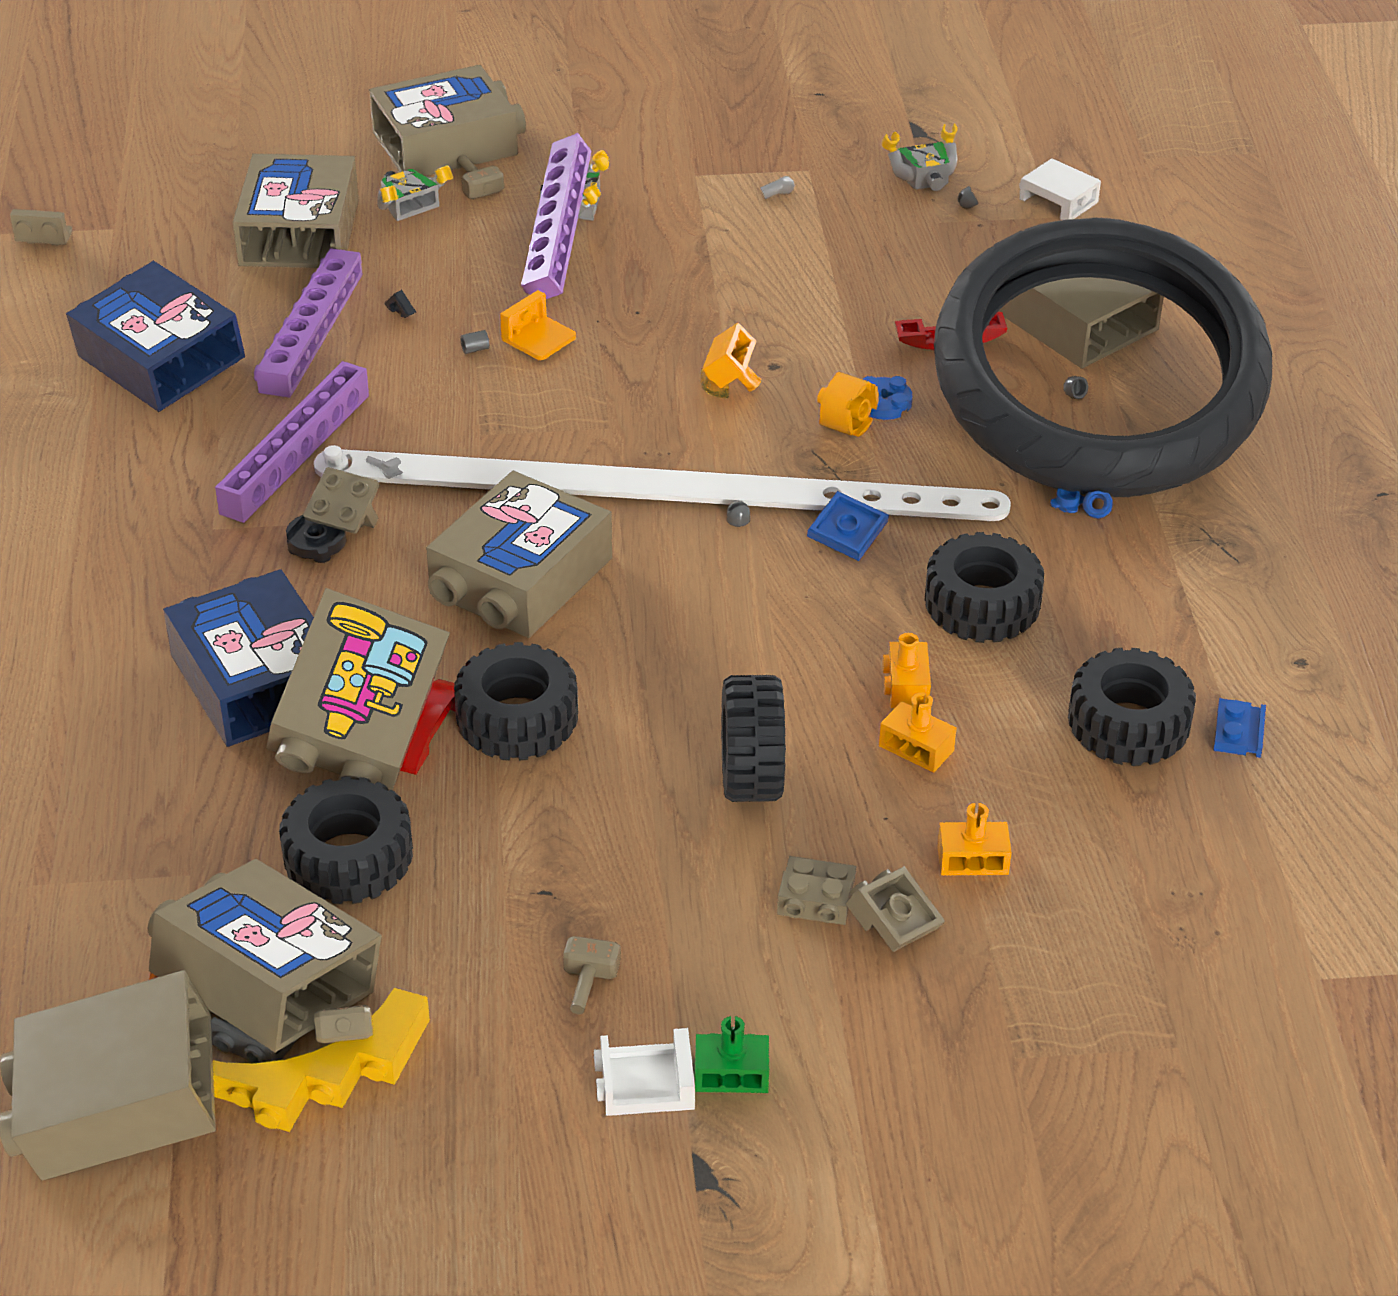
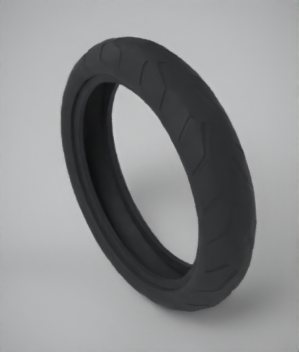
(1081, 459)

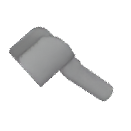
(388, 468)

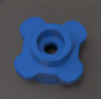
(1067, 500)

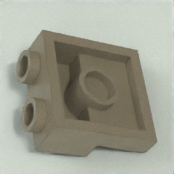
(816, 890)
(894, 908)

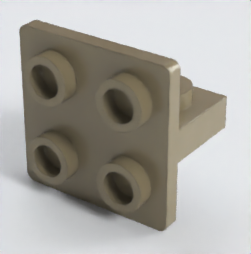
(343, 501)

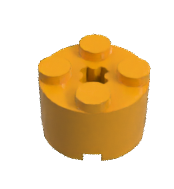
(847, 404)

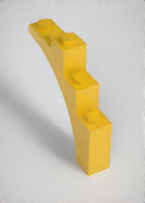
(329, 1074)

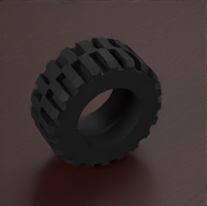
(977, 611)
(516, 728)
(1125, 732)
(753, 738)
(338, 810)

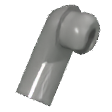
(781, 186)

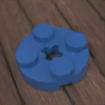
(898, 396)

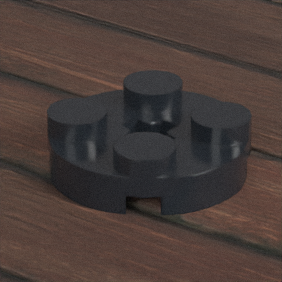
(305, 541)

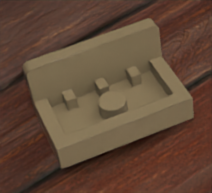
(40, 227)

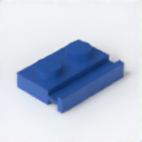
(1239, 727)

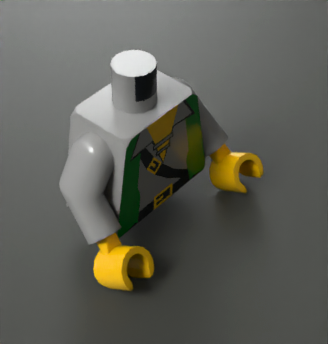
(926, 163)
(592, 186)
(411, 192)

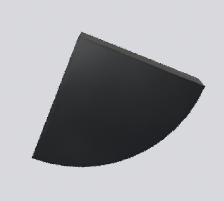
(400, 303)

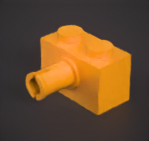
(730, 358)
(906, 669)
(917, 734)
(974, 845)

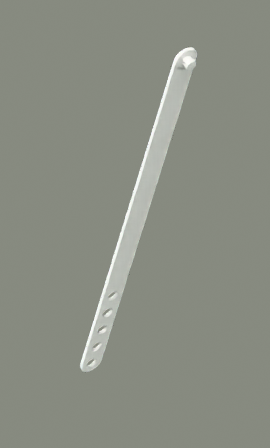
(670, 484)

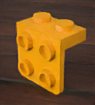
(531, 331)

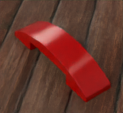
(915, 334)
(436, 708)

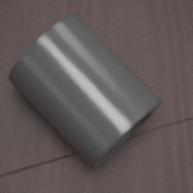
(474, 341)

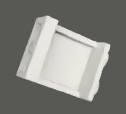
(1063, 186)
(646, 1076)

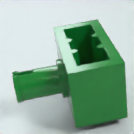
(732, 1060)

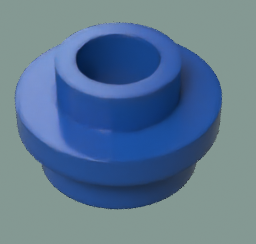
(1097, 513)

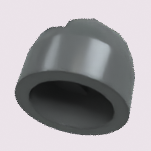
(967, 198)
(1076, 387)
(738, 514)

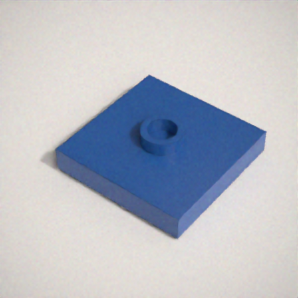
(848, 525)

